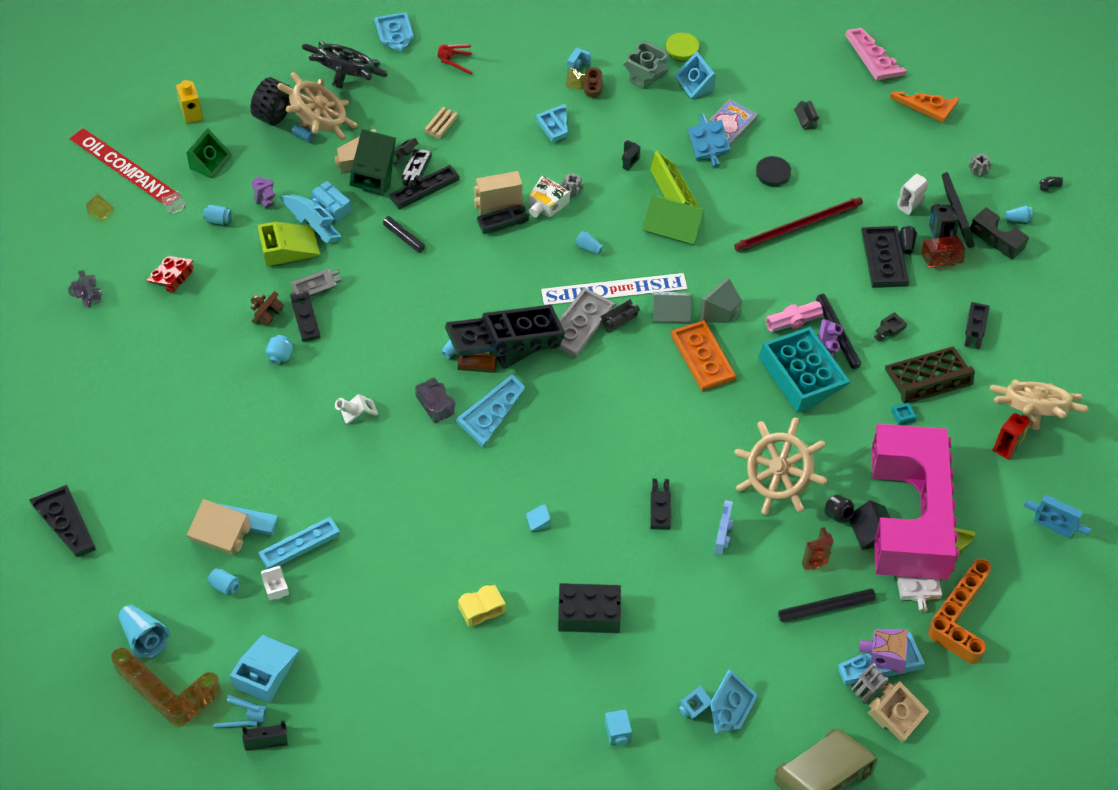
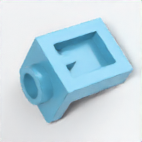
(579, 57)

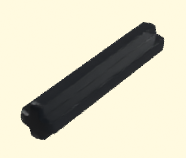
(403, 234)

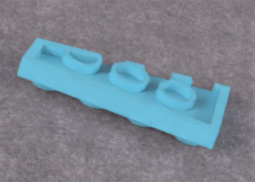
(487, 414)
(858, 665)

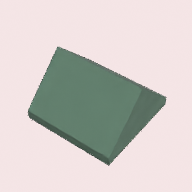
(671, 307)

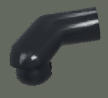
(1054, 181)

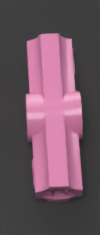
(794, 316)

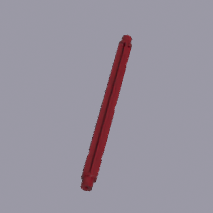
(749, 242)

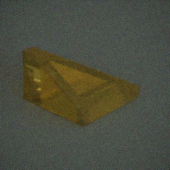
(575, 79)

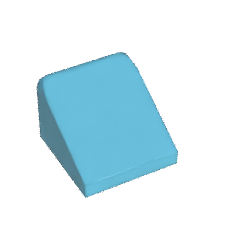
(538, 518)

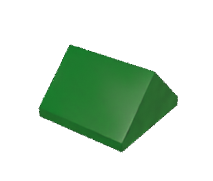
(207, 154)

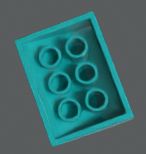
(802, 368)

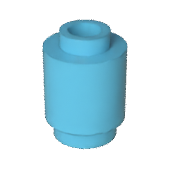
(217, 215)
(223, 581)

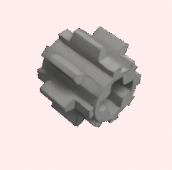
(980, 164)
(573, 183)

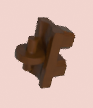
(261, 314)

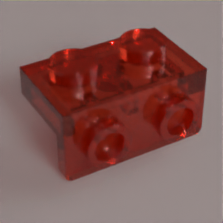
(818, 551)

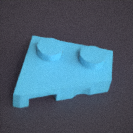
(554, 123)

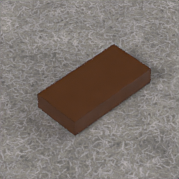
(478, 362)

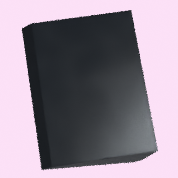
(866, 522)

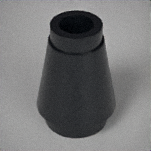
(908, 239)

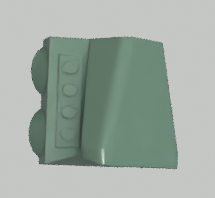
(646, 64)

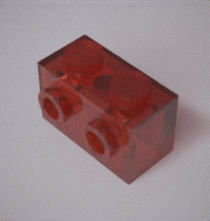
(943, 251)

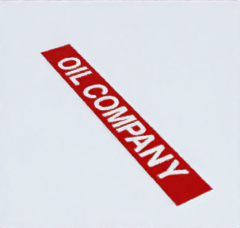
(121, 164)

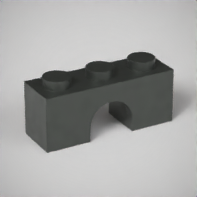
(1008, 243)

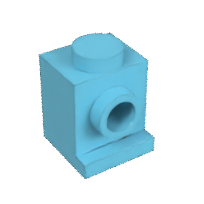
(701, 699)

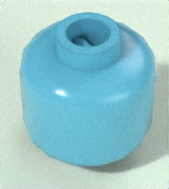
(279, 349)

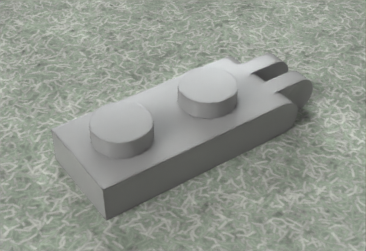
(317, 282)

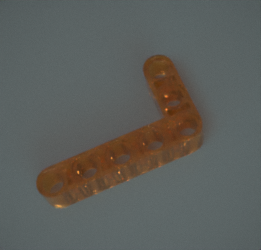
(160, 690)

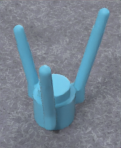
(255, 713)

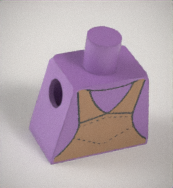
(887, 649)

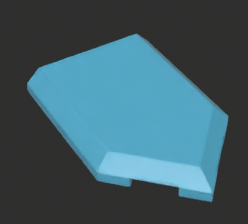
(394, 30)
(731, 703)

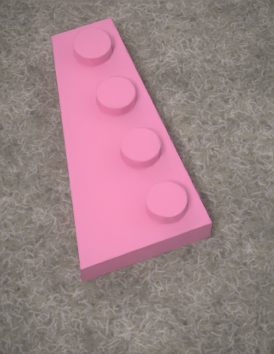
(874, 56)

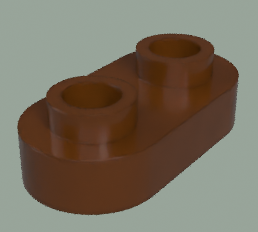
(593, 82)

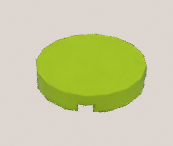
(682, 46)

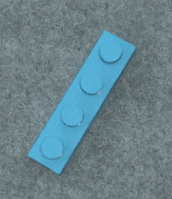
(299, 543)

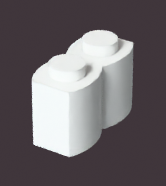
(912, 194)

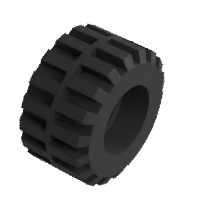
(269, 102)

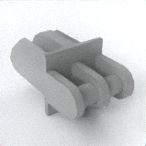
(869, 683)

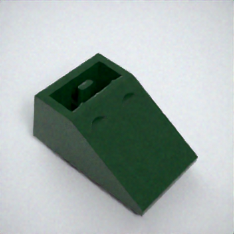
(373, 162)

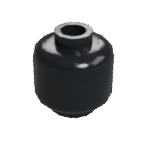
(839, 508)

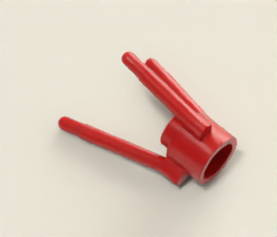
(447, 52)

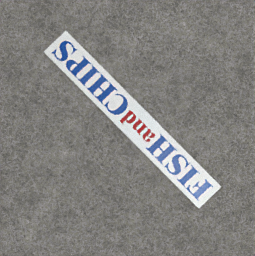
(616, 288)

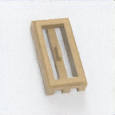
(439, 120)

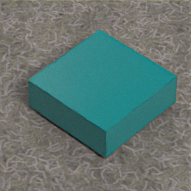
(903, 414)

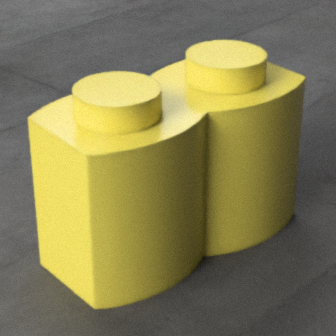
(481, 605)

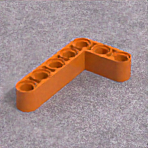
(957, 608)

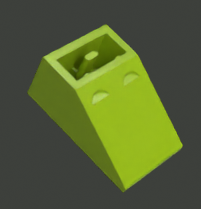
(286, 242)

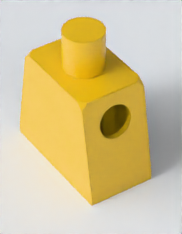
(187, 94)

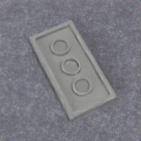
(583, 320)

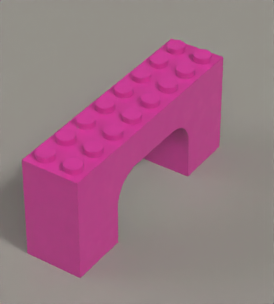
(924, 544)

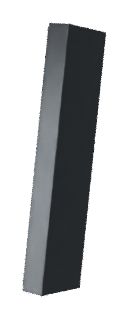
(427, 186)

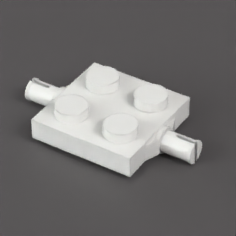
(919, 590)

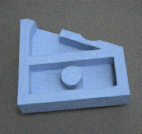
(725, 525)

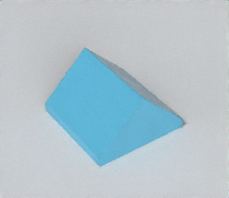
(696, 77)

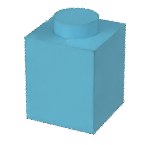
(618, 727)

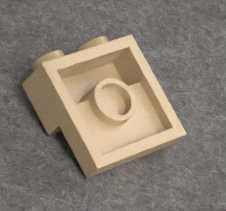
(897, 710)

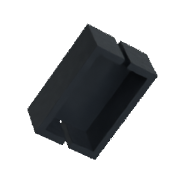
(589, 608)

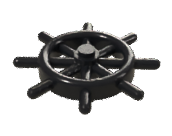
(344, 61)

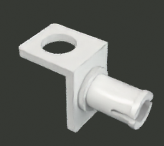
(355, 407)

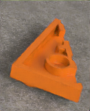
(930, 105)

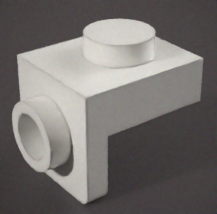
(274, 583)

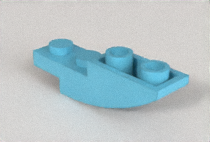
(309, 211)

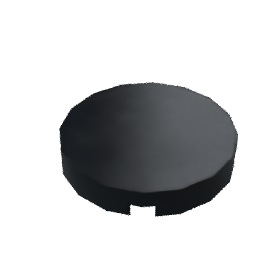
(773, 171)

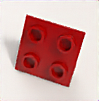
(172, 272)

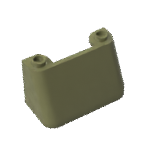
(827, 765)

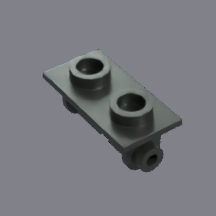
(619, 315)

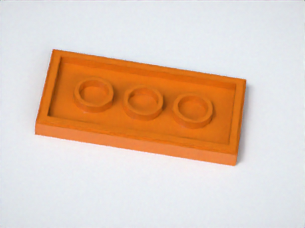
(703, 355)

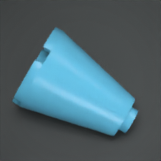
(143, 632)

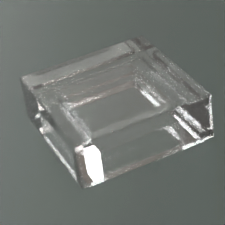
(173, 202)

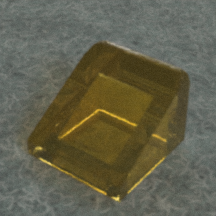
(99, 207)

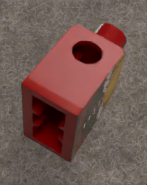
(1015, 426)

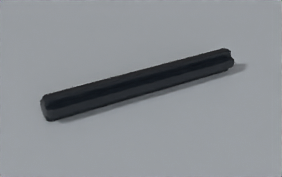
(843, 339)
(826, 605)

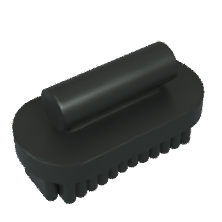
(807, 115)

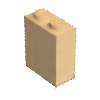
(498, 192)
(219, 528)

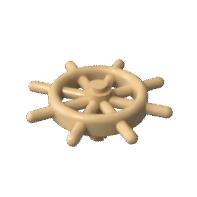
(317, 103)
(1038, 400)
(780, 466)

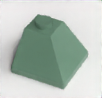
(721, 303)

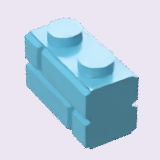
(332, 200)

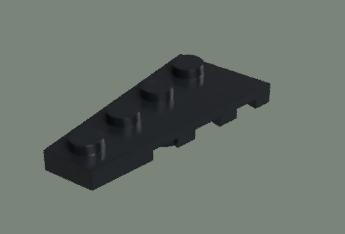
(64, 518)

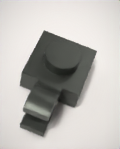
(405, 148)
(890, 325)

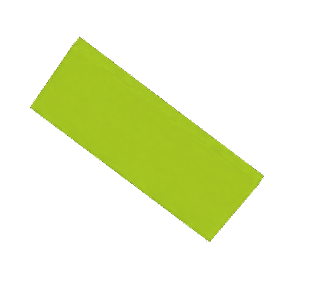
(671, 180)

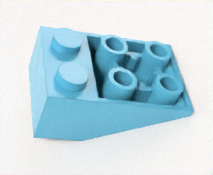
(263, 668)

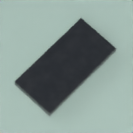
(956, 206)
(884, 256)

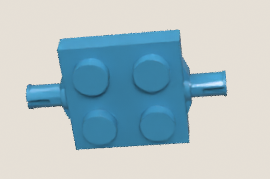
(709, 140)
(1057, 516)

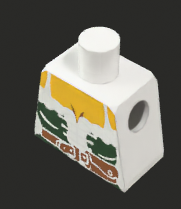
(548, 197)

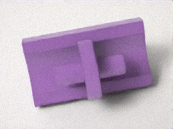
(263, 191)
(828, 336)

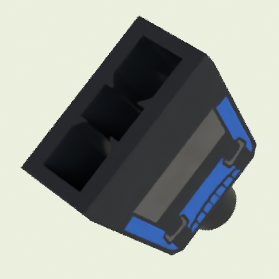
(943, 221)

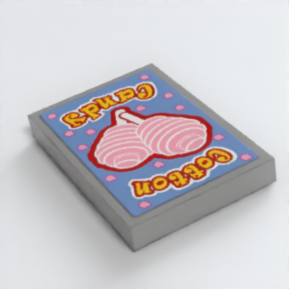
(735, 119)

